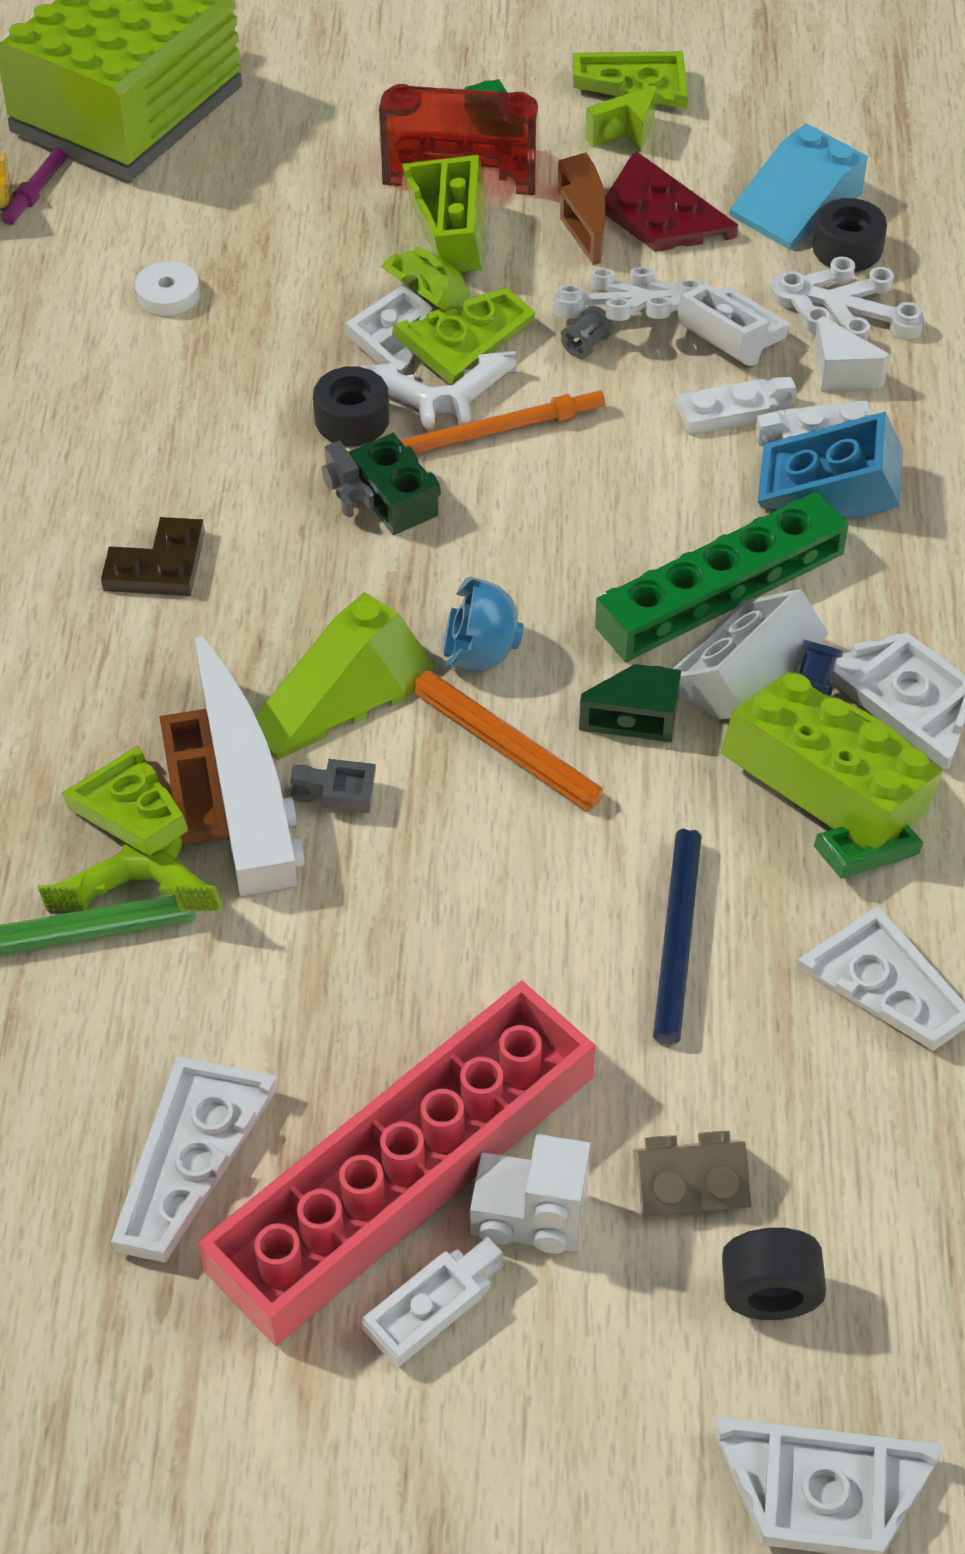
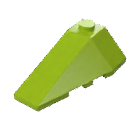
(350, 668)

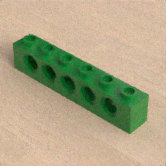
(720, 576)

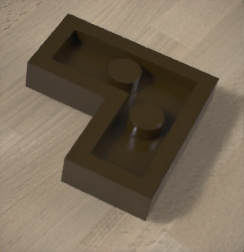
(161, 570)

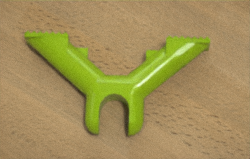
(132, 864)

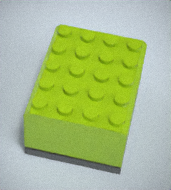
(118, 76)

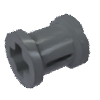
(587, 332)

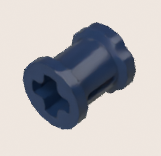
(819, 665)

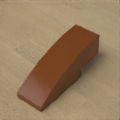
(582, 203)
(194, 776)

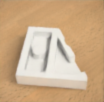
(374, 326)

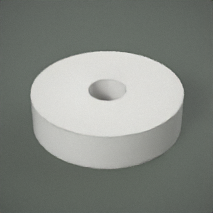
(167, 288)

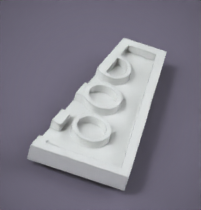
(189, 1146)

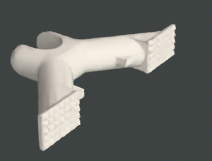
(448, 398)

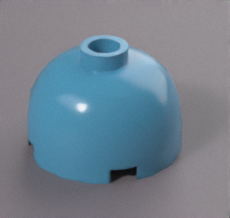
(482, 626)

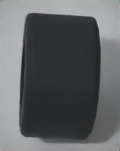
(849, 230)
(351, 405)
(773, 1273)

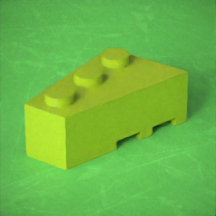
(451, 208)

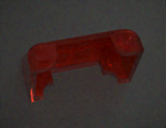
(454, 123)

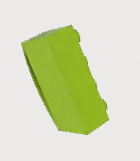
(832, 760)

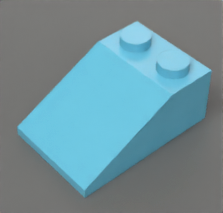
(798, 181)

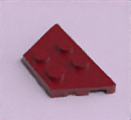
(662, 209)

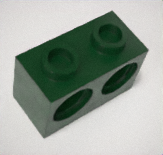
(400, 485)

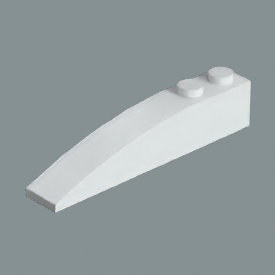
(249, 784)

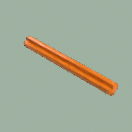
(508, 740)

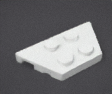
(907, 691)
(824, 1485)

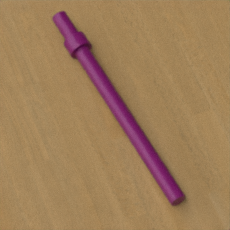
(29, 192)

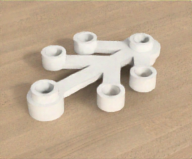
(797, 292)
(622, 298)

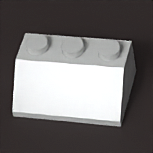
(748, 651)

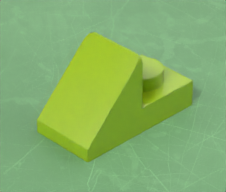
(622, 116)

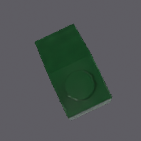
(633, 703)

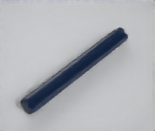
(677, 937)

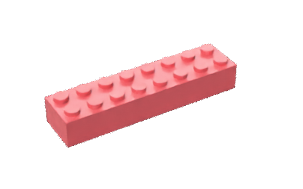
(396, 1162)

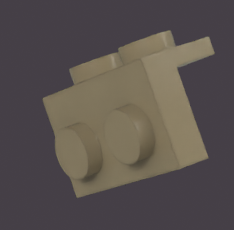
(692, 1175)

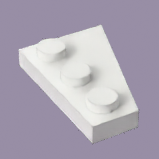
(889, 978)

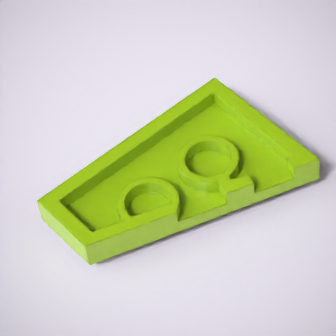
(630, 71)
(456, 338)
(129, 803)

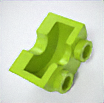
(430, 277)

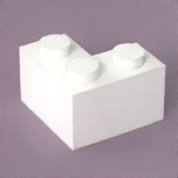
(533, 1199)

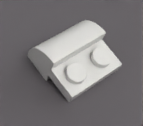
(731, 322)

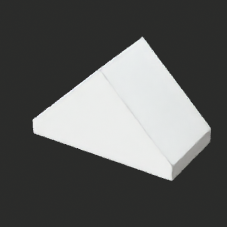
(847, 360)

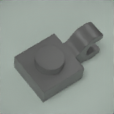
(343, 476)
(342, 786)

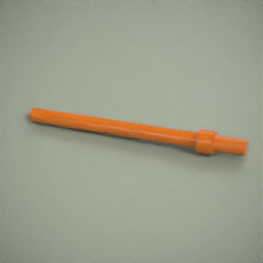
(560, 408)

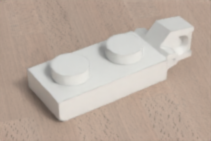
(734, 404)
(797, 421)
(431, 1301)

